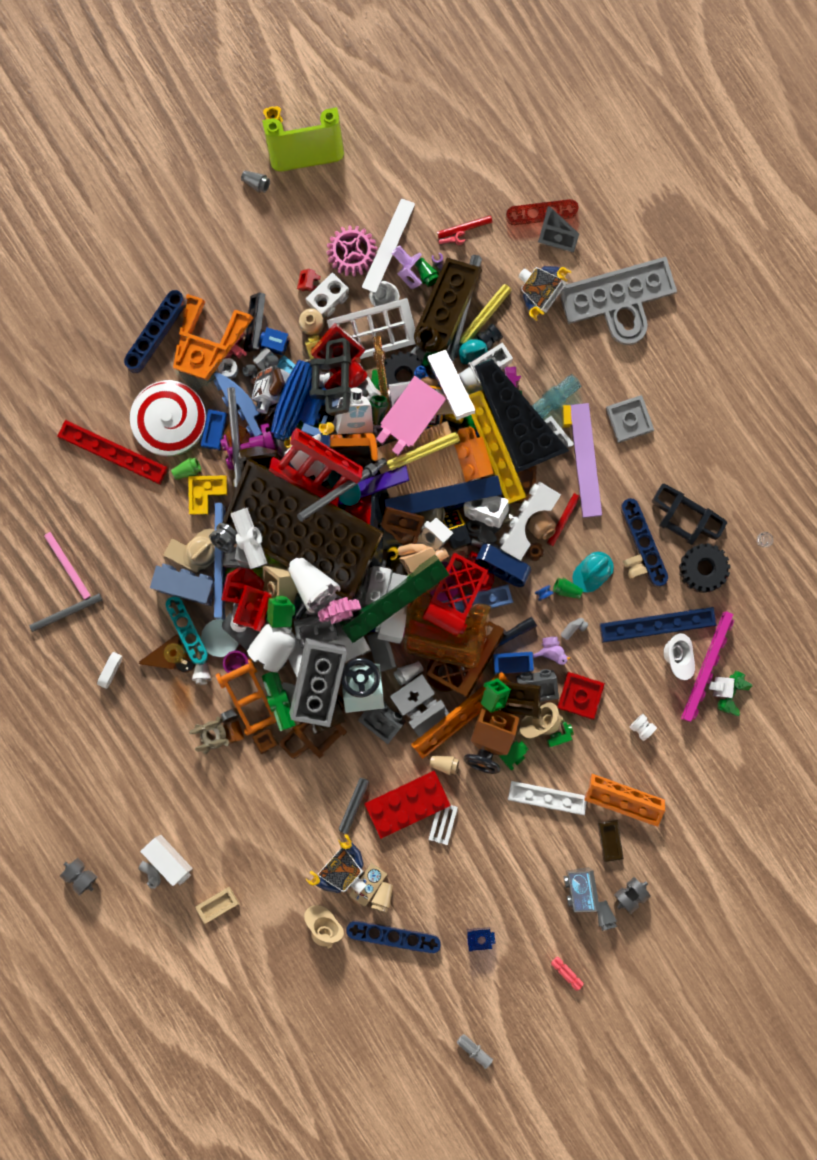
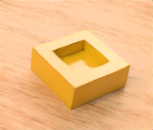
(566, 416)

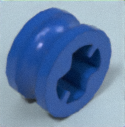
(544, 593)

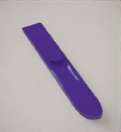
(382, 481)

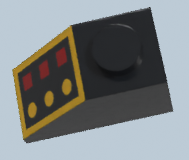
(460, 535)

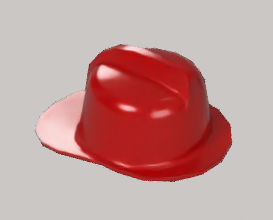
(356, 376)

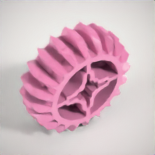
(339, 241)

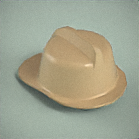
(200, 550)
(547, 724)
(323, 926)

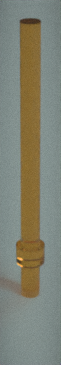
(379, 356)

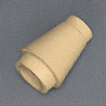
(445, 764)
(382, 897)

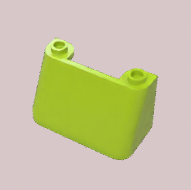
(305, 145)

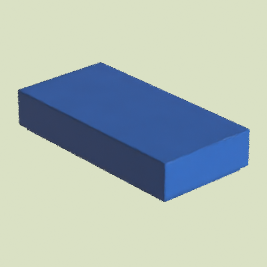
(214, 429)

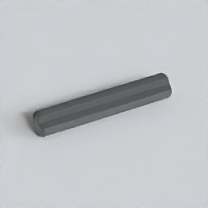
(353, 805)

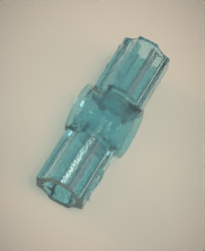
(556, 396)

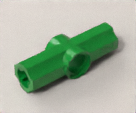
(278, 700)

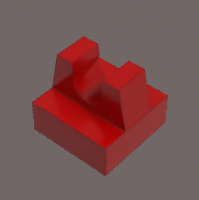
(306, 280)

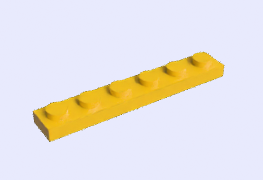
(496, 448)

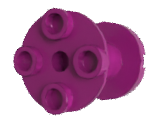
(265, 440)

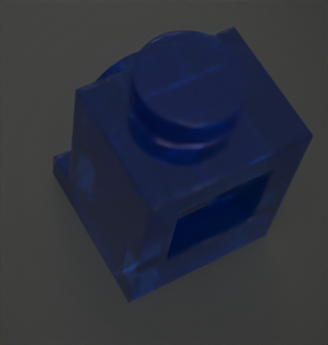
(475, 933)

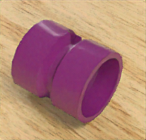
(234, 660)

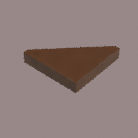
(157, 657)

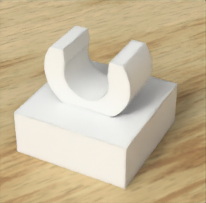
(722, 687)

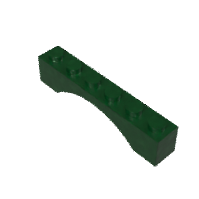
(416, 584)

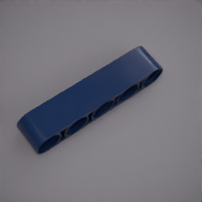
(155, 340)

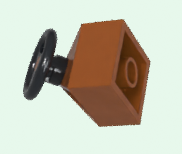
(492, 736)

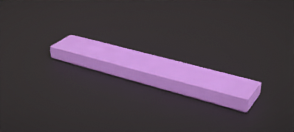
(585, 461)

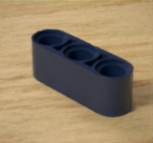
(503, 565)

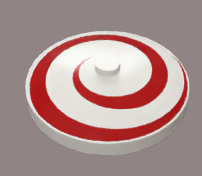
(168, 418)

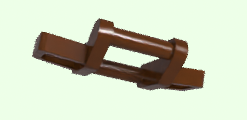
(298, 730)

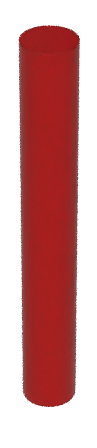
(464, 227)
(563, 519)

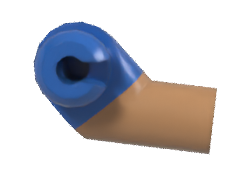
(420, 373)

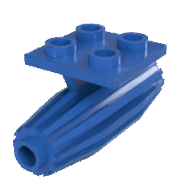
(296, 403)

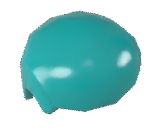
(472, 350)

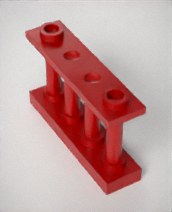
(317, 452)

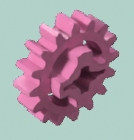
(339, 610)

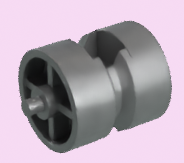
(81, 879)
(632, 895)

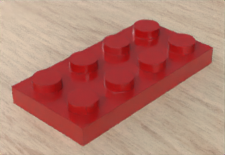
(407, 804)

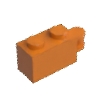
(472, 455)

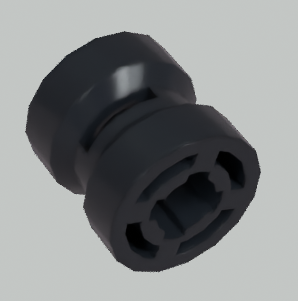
(490, 336)

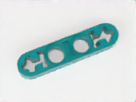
(187, 630)

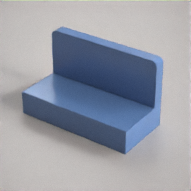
(312, 431)

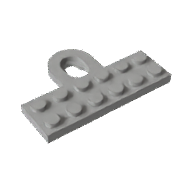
(618, 291)

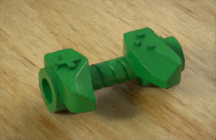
(727, 705)

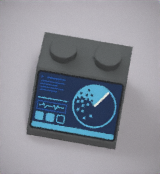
(582, 890)

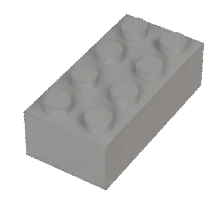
(318, 682)

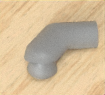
(572, 627)
(152, 873)

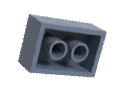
(183, 584)

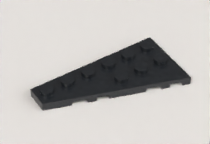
(521, 427)

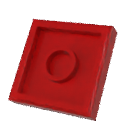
(580, 695)

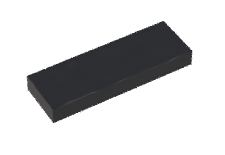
(253, 331)

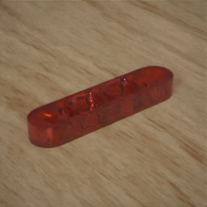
(541, 209)

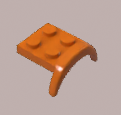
(362, 439)

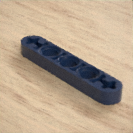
(644, 532)
(403, 936)

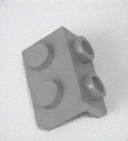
(424, 721)

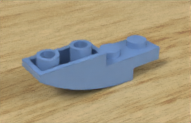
(243, 401)

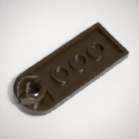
(446, 305)

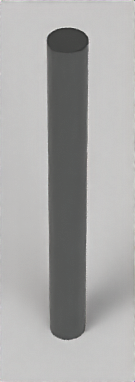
(66, 612)

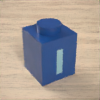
(275, 341)

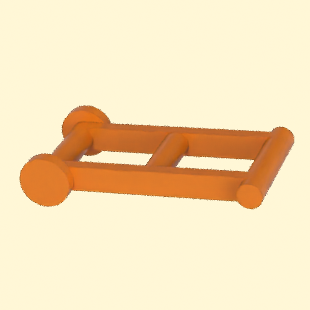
(224, 682)

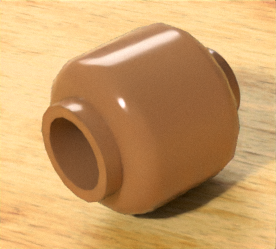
(541, 525)

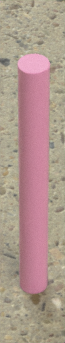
(67, 565)

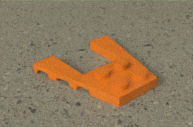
(201, 356)

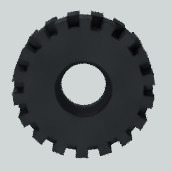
(401, 362)
(694, 578)

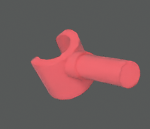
(453, 239)

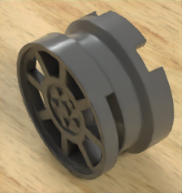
(223, 538)

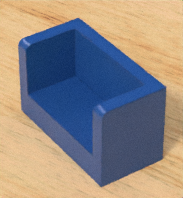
(513, 662)

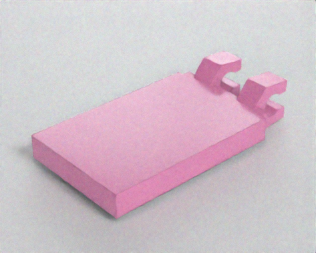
(411, 414)

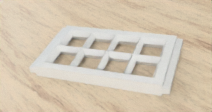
(407, 322)

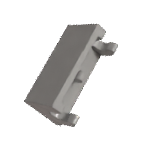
(314, 629)

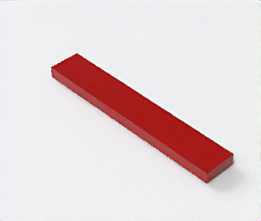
(112, 452)

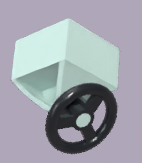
(362, 686)

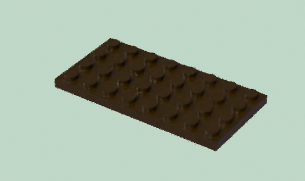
(327, 539)

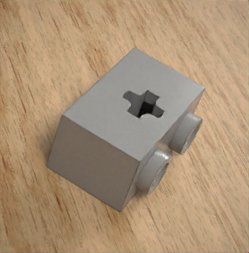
(418, 686)

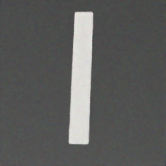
(388, 245)

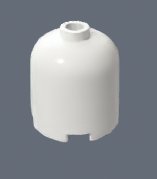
(272, 647)

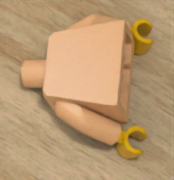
(415, 554)

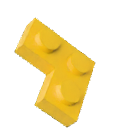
(201, 488)

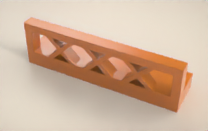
(625, 800)

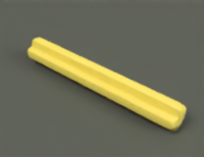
(485, 314)
(423, 451)

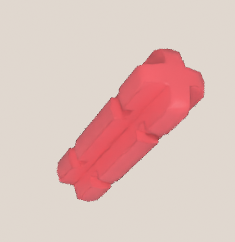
(567, 973)

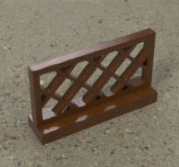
(473, 675)

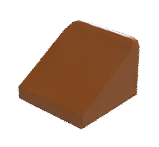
(233, 732)

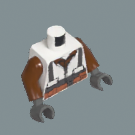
(267, 383)

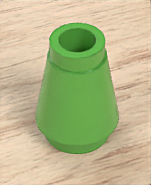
(189, 467)

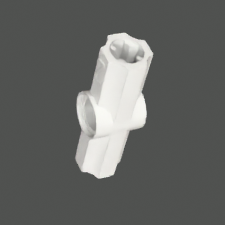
(248, 538)

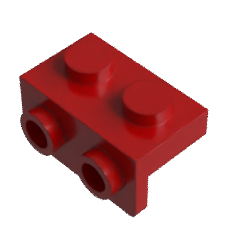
(252, 608)

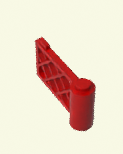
(448, 617)

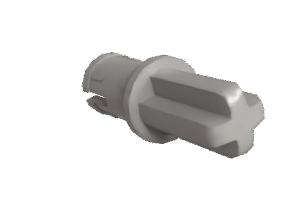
(474, 1051)

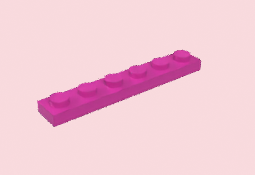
(705, 675)

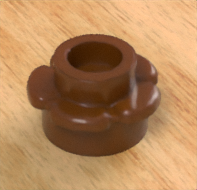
(534, 556)

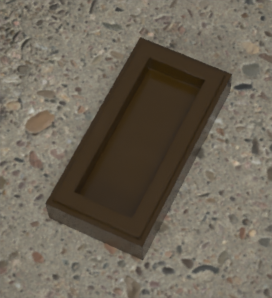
(610, 840)

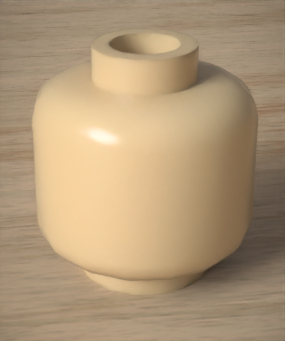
(311, 322)

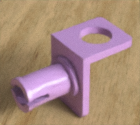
(407, 262)

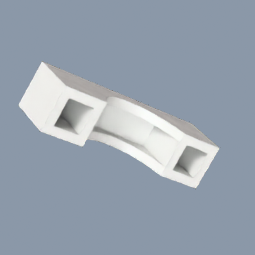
(541, 499)

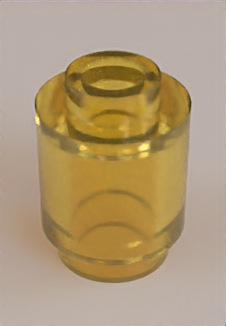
(180, 656)

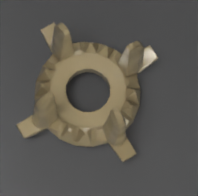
(207, 743)

